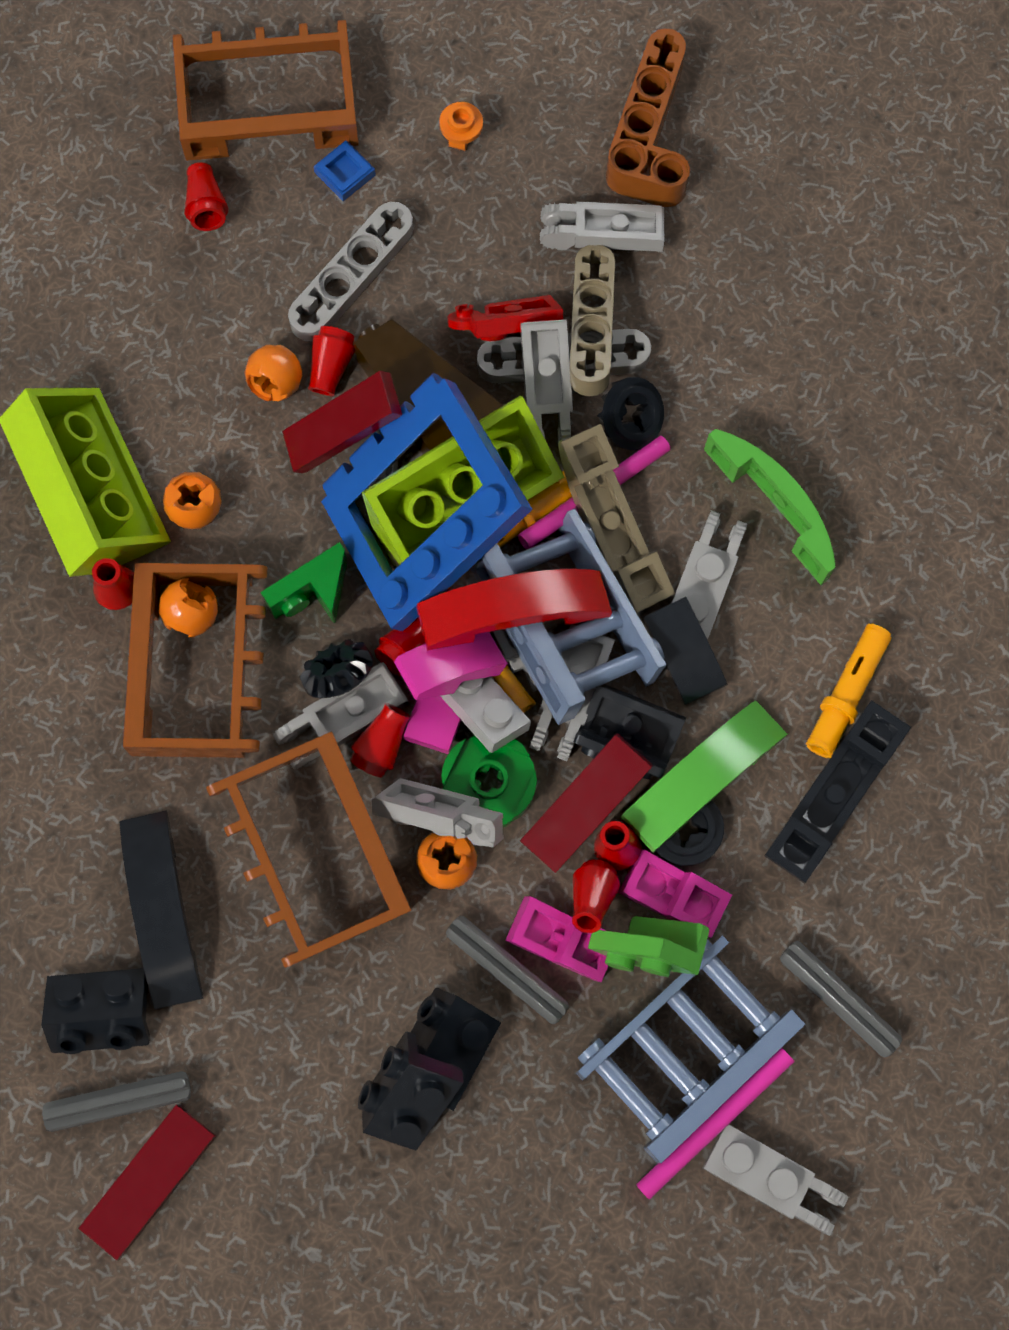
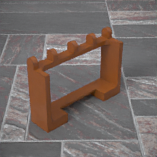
(211, 138)
(145, 610)
(360, 822)

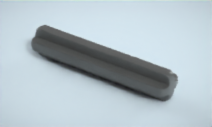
(507, 969)
(841, 999)
(116, 1101)

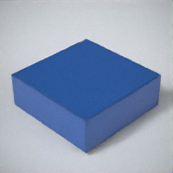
(344, 170)

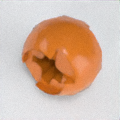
(273, 373)
(196, 486)
(188, 607)
(457, 873)

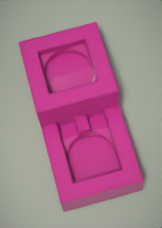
(443, 669)
(432, 724)
(674, 892)
(553, 937)

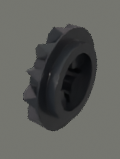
(647, 417)
(336, 669)
(698, 846)

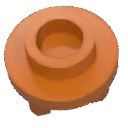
(461, 124)

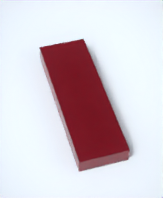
(342, 422)
(586, 802)
(147, 1182)

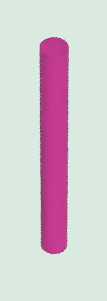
(625, 471)
(720, 1119)

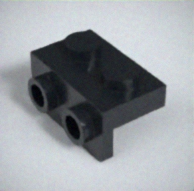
(640, 723)
(96, 1011)
(453, 1034)
(407, 1094)

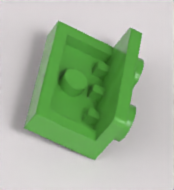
(653, 946)

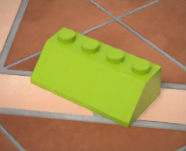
(82, 477)
(431, 488)

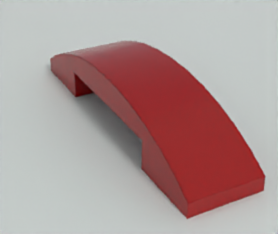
(512, 602)

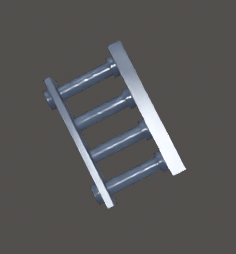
(542, 650)
(700, 1097)

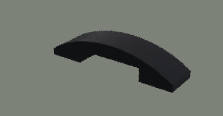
(837, 791)
(159, 910)

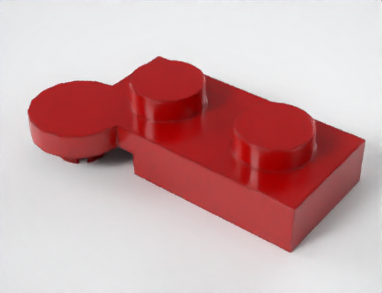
(504, 317)

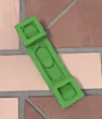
(740, 457)
(703, 775)

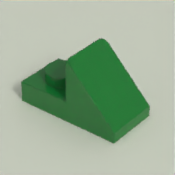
(318, 577)

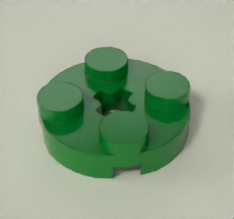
(514, 771)

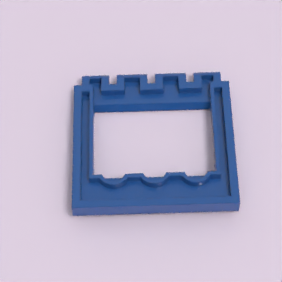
(460, 539)

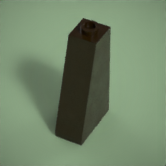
(410, 364)

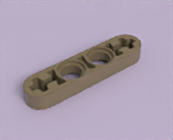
(594, 319)

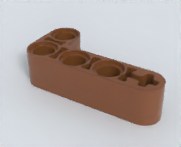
(649, 114)

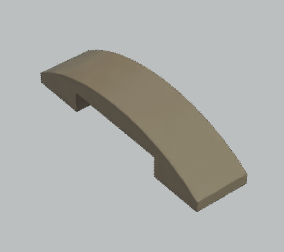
(602, 504)

